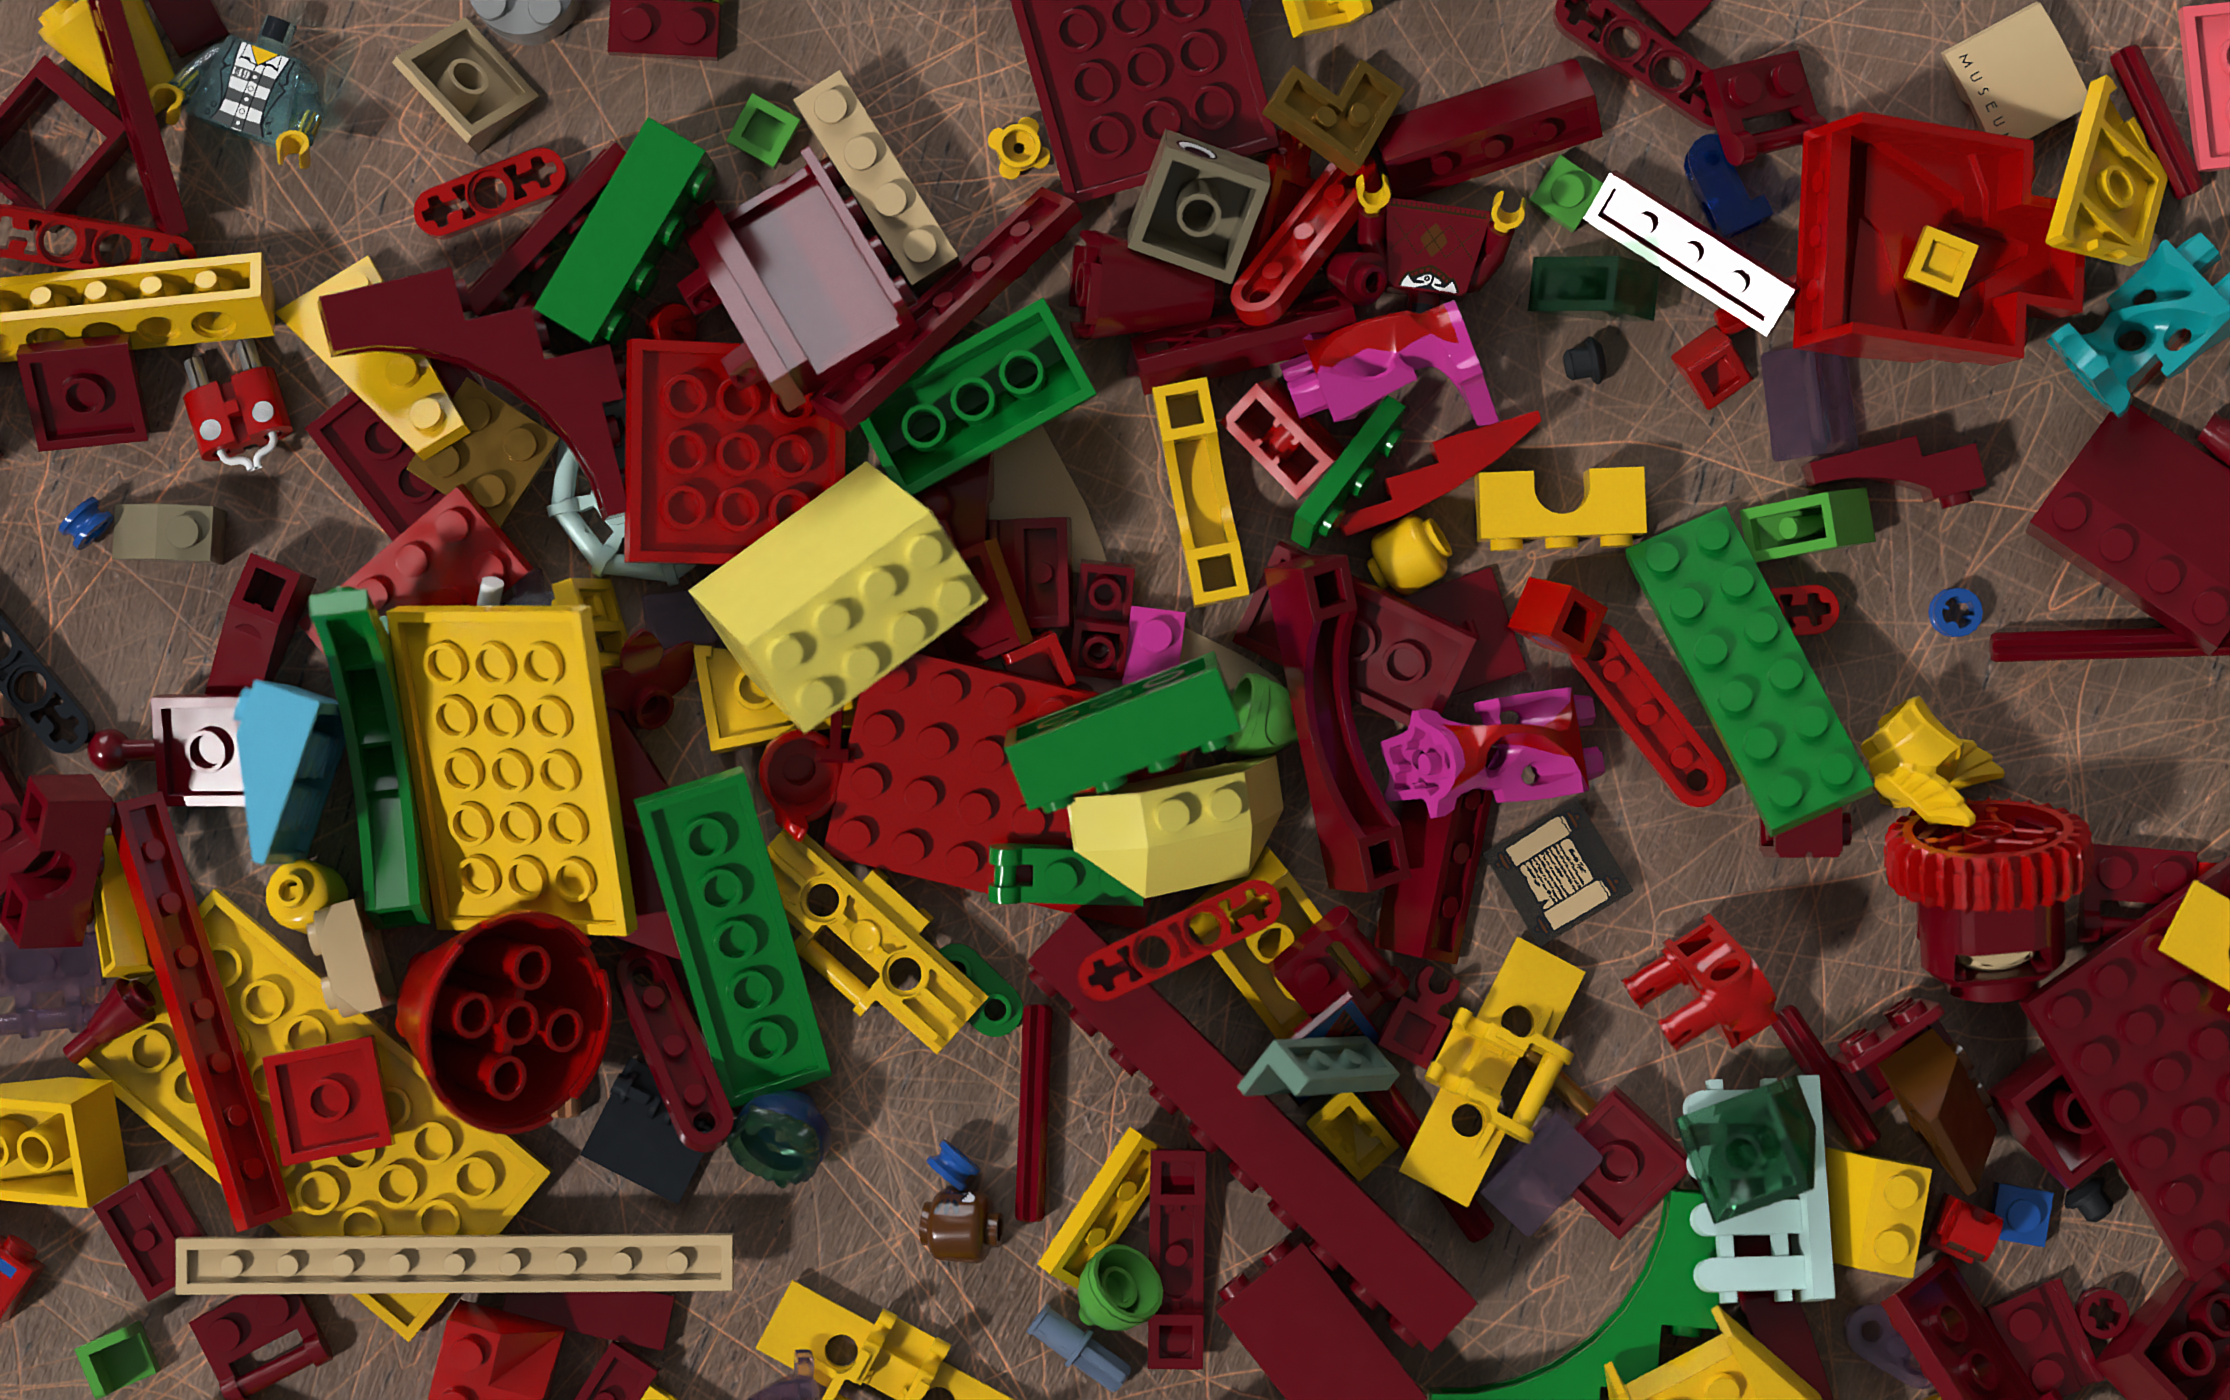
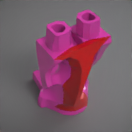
(1379, 355)
(1456, 753)

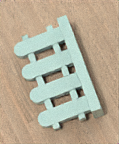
(1803, 1216)

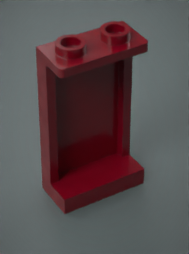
(1310, 1332)

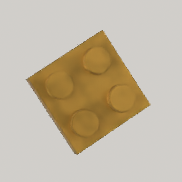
(493, 460)

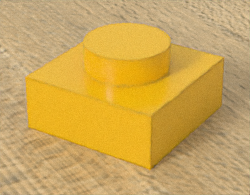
(1941, 261)

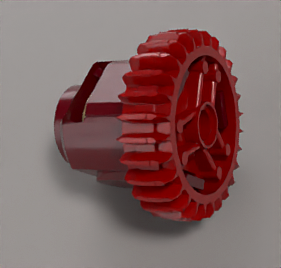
(1991, 893)

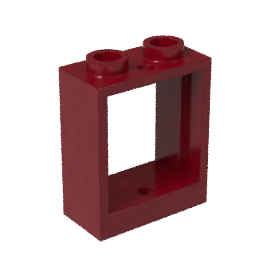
(21, 104)

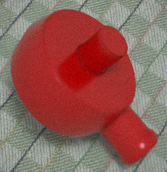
(671, 322)

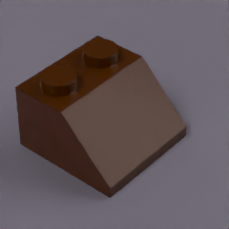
(1943, 1105)

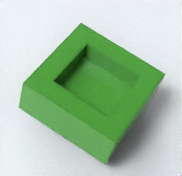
(763, 131)
(1565, 193)

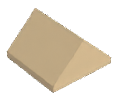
(467, 82)

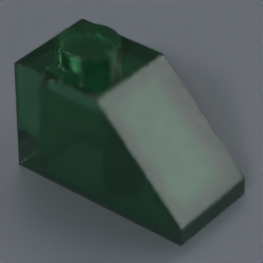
(1594, 288)

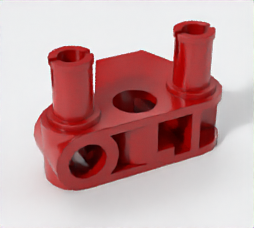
(1722, 978)

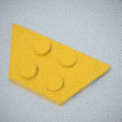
(2109, 185)

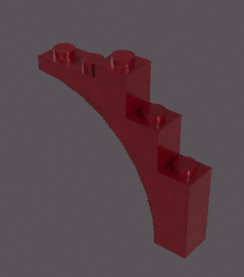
(427, 319)

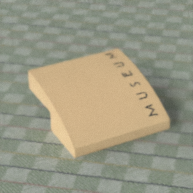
(2017, 75)

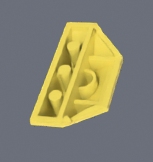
(1180, 826)

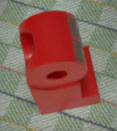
(1964, 1230)

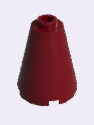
(1132, 291)

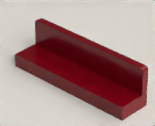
(1488, 129)
(1430, 909)

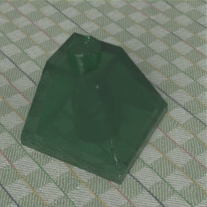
(1751, 1148)

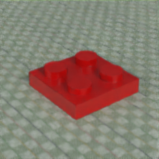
(328, 1100)

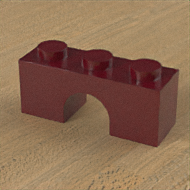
(57, 900)

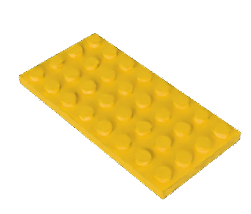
(429, 1183)

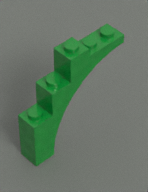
(373, 725)
(1632, 1332)

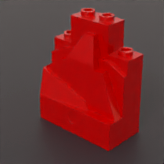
(1862, 209)

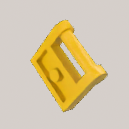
(605, 613)

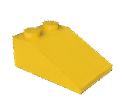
(1247, 958)
(60, 1142)

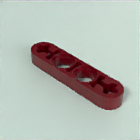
(1641, 65)

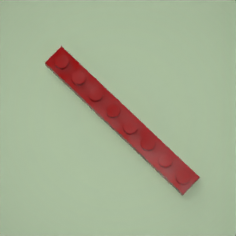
(199, 1012)

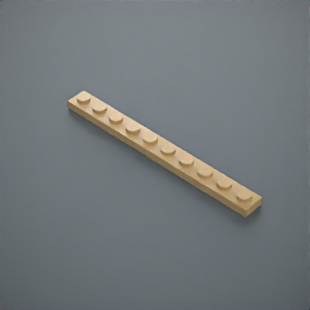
(455, 1263)

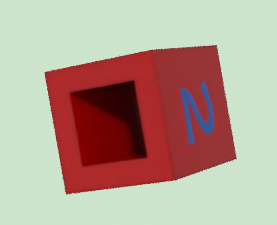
(1557, 617)

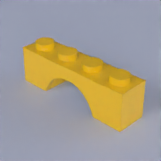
(1200, 492)

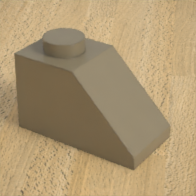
(169, 533)

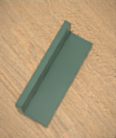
(1319, 1067)

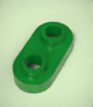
(992, 984)

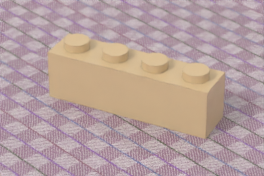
(877, 181)

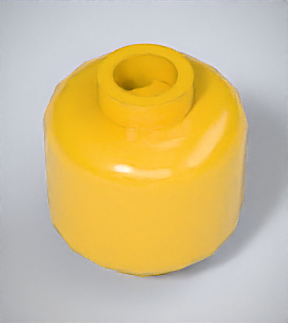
(1409, 554)
(300, 889)

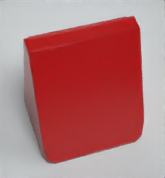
(1712, 367)

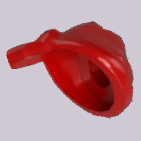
(795, 783)

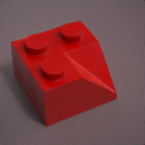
(495, 1356)

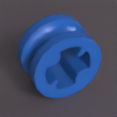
(86, 523)
(1951, 628)
(953, 1165)

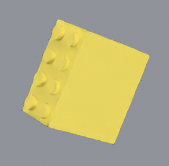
(838, 595)

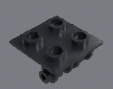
(639, 1138)

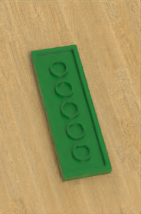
(1749, 671)
(733, 936)

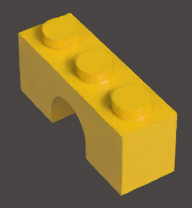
(1511, 512)

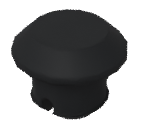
(1586, 362)
(2090, 1198)

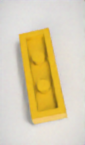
(1103, 1208)

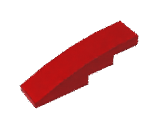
(1455, 462)

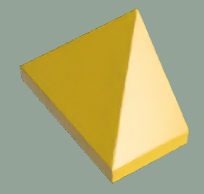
(1352, 1134)

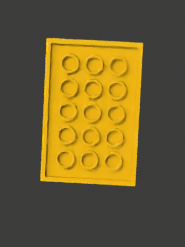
(512, 764)

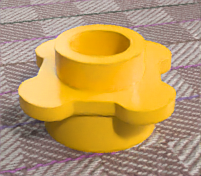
(1026, 134)

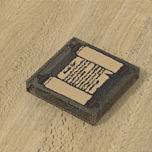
(1557, 872)

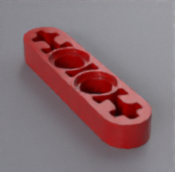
(88, 234)
(1181, 946)

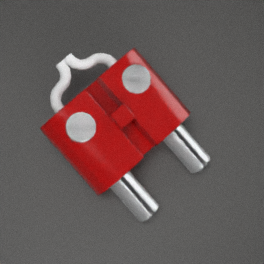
(236, 412)

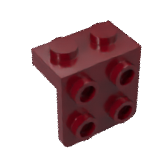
(1866, 1049)

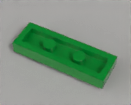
(1349, 474)

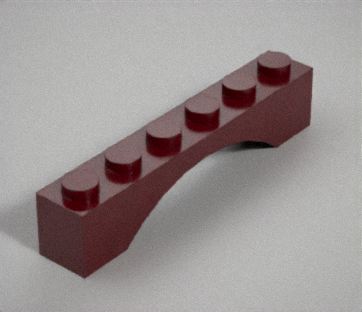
(1313, 623)

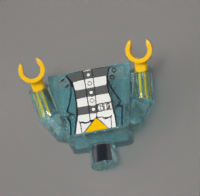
(250, 91)

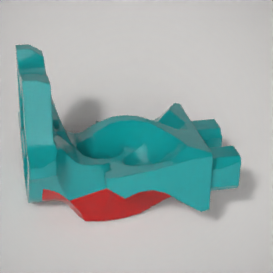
(2182, 304)

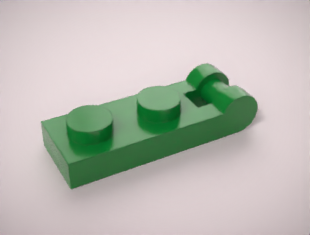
(1058, 878)

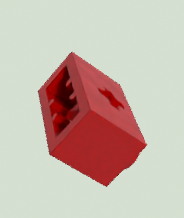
(1288, 447)

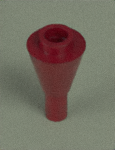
(1357, 275)
(121, 1012)

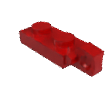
(1288, 185)

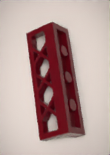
(1231, 346)

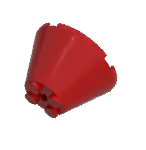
(507, 1019)

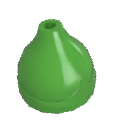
(1263, 716)
(1118, 1289)

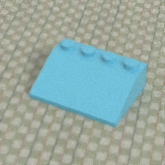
(288, 762)

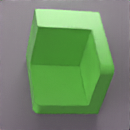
(117, 1359)

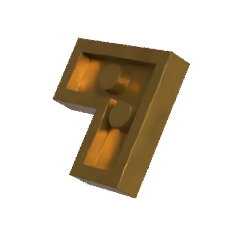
(1336, 125)

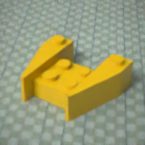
(1720, 1369)

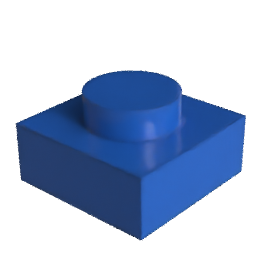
(2024, 1213)

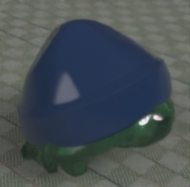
(780, 1137)

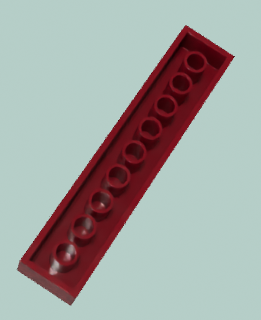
(1260, 1140)

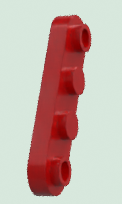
(1301, 244)
(1651, 719)

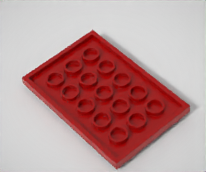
(937, 782)

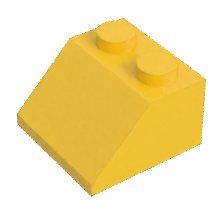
(1875, 1211)

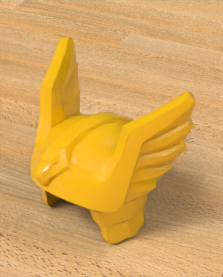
(1924, 764)

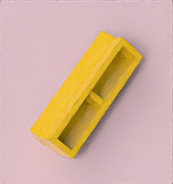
(116, 922)

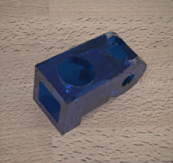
(1722, 191)

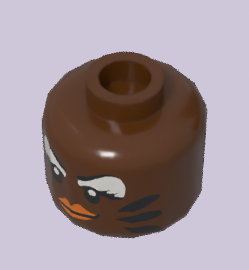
(960, 1226)

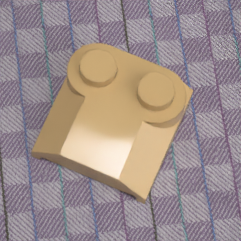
(353, 958)

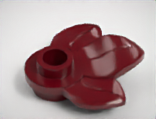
(647, 679)

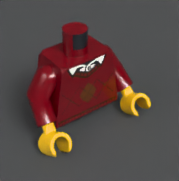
(1433, 247)

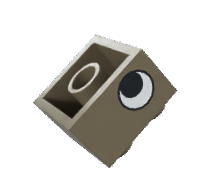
(1198, 206)

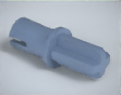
(1079, 1349)

